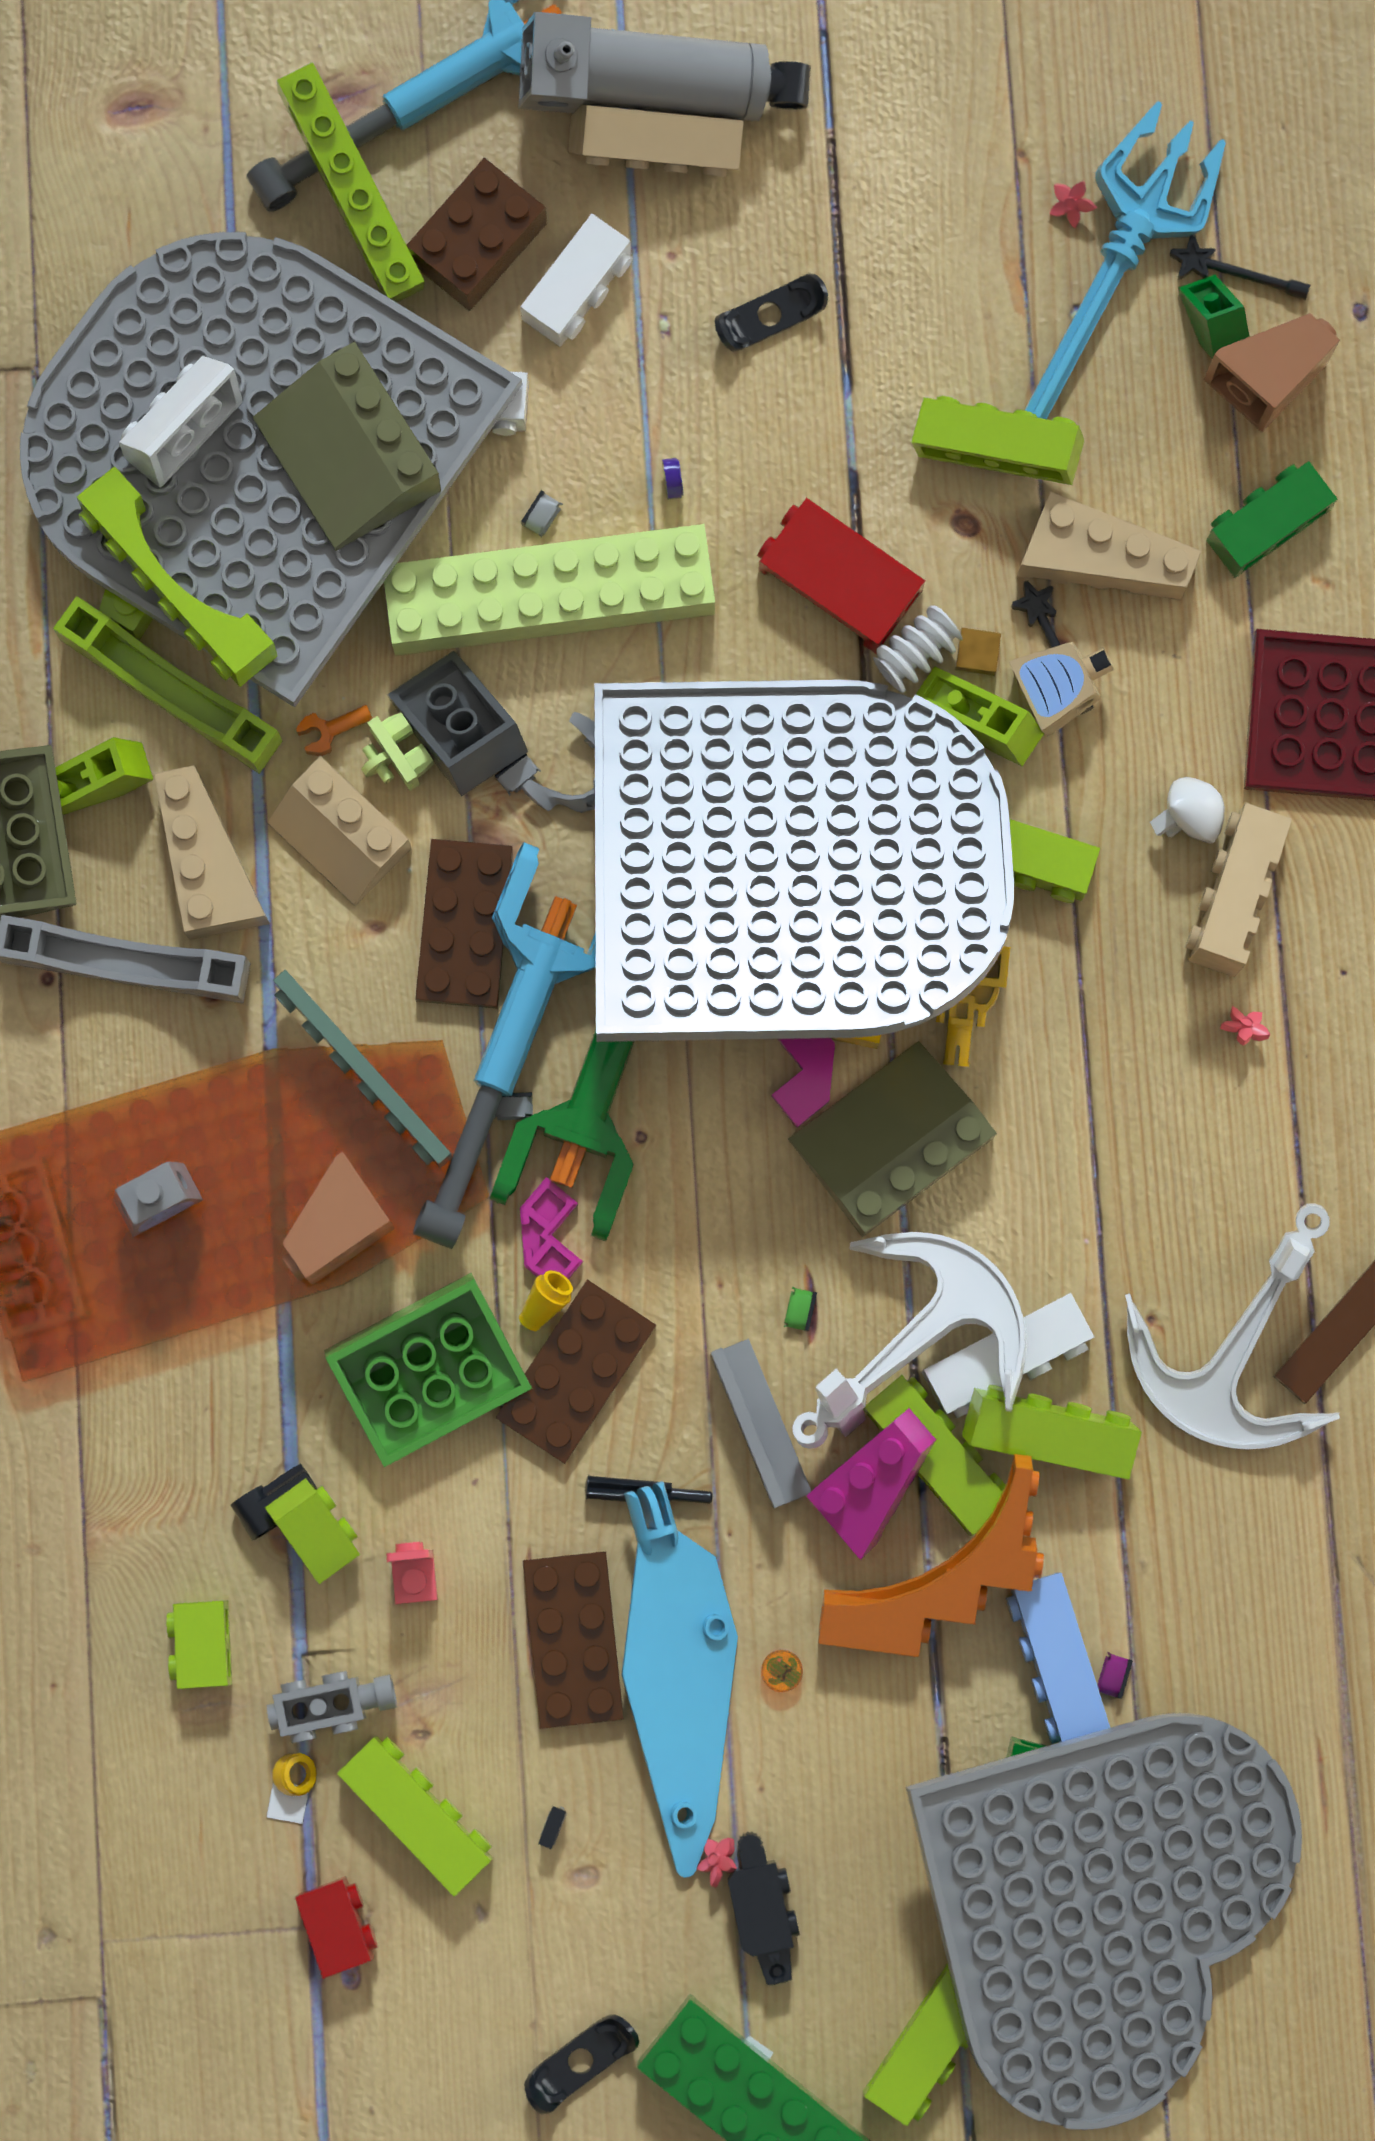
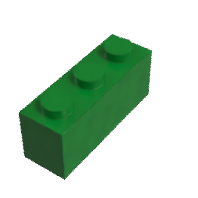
(1270, 518)

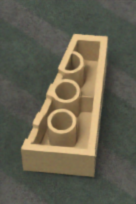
(656, 137)
(1105, 552)
(206, 869)
(1239, 889)

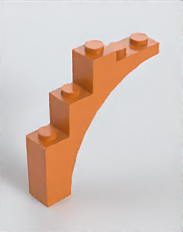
(900, 1615)

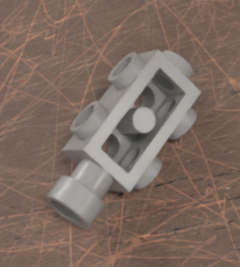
(321, 1705)

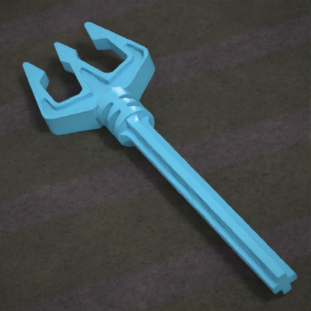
(1140, 216)

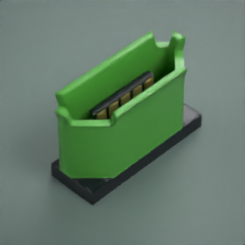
(800, 1309)

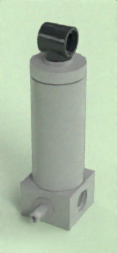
(581, 65)

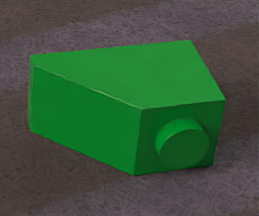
(1214, 313)

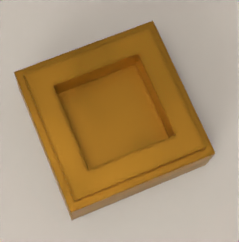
(978, 651)

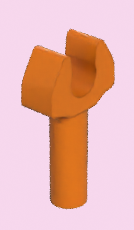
(331, 728)

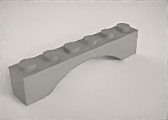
(122, 961)

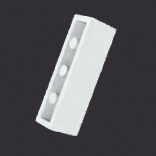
(1050, 1333)

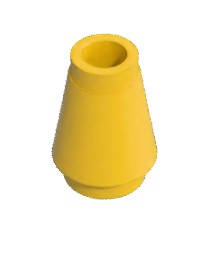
(547, 1297)

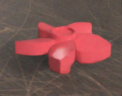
(1071, 202)
(1247, 1026)
(718, 1859)

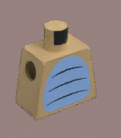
(1060, 683)

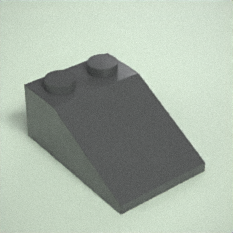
(459, 723)

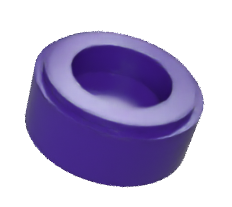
(672, 478)

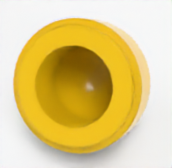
(282, 1778)

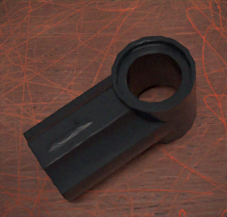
(251, 1506)

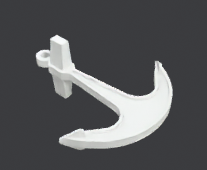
(966, 1293)
(1206, 1399)

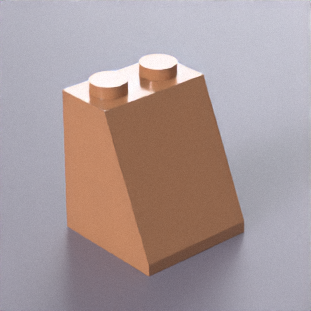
(1272, 367)
(334, 1224)

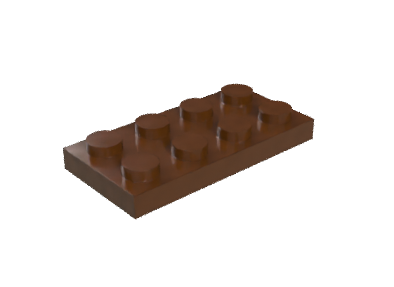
(459, 939)
(577, 1371)
(573, 1640)

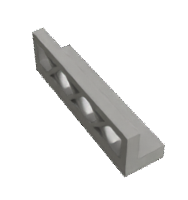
(760, 1423)

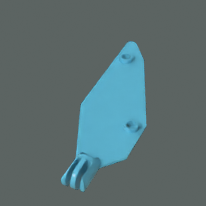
(678, 1671)

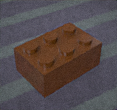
(477, 234)

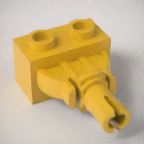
(962, 1014)

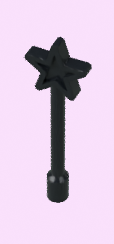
(1198, 261)
(1038, 608)

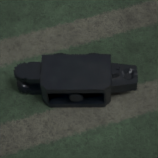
(761, 1910)

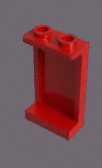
(841, 572)

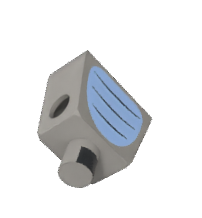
(156, 1196)

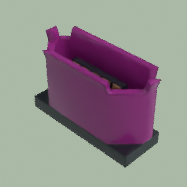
(1114, 1675)

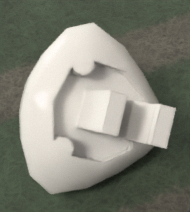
(1192, 808)

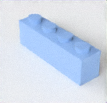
(1059, 1659)

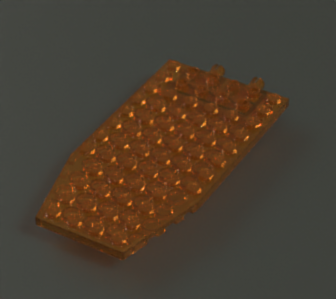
(256, 1148)

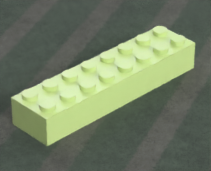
(549, 589)

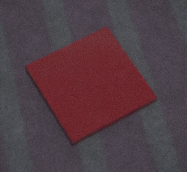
(1312, 715)

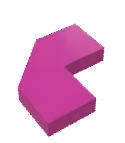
(810, 1087)
(539, 1220)

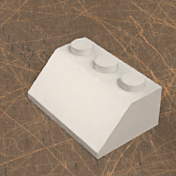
(181, 419)

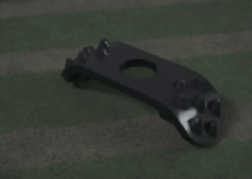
(796, 302)
(554, 2079)

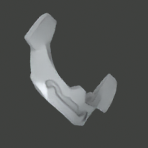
(549, 798)

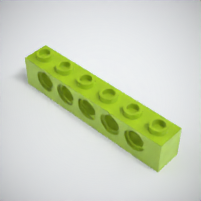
(350, 183)

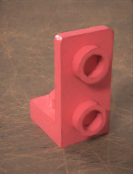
(413, 1573)

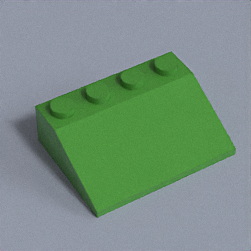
(427, 1369)

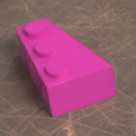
(871, 1483)

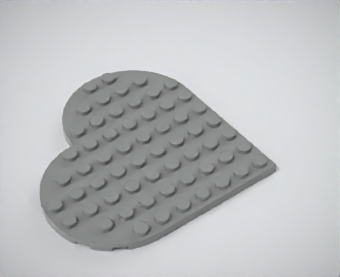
(1095, 1896)

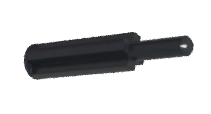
(614, 1489)

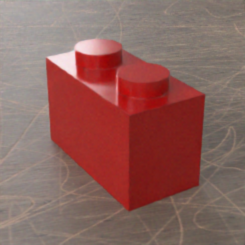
(336, 1926)

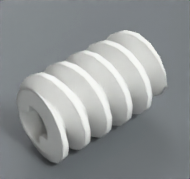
(916, 647)

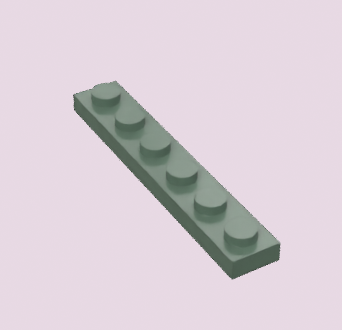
(372, 1084)

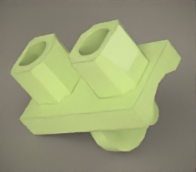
(408, 766)

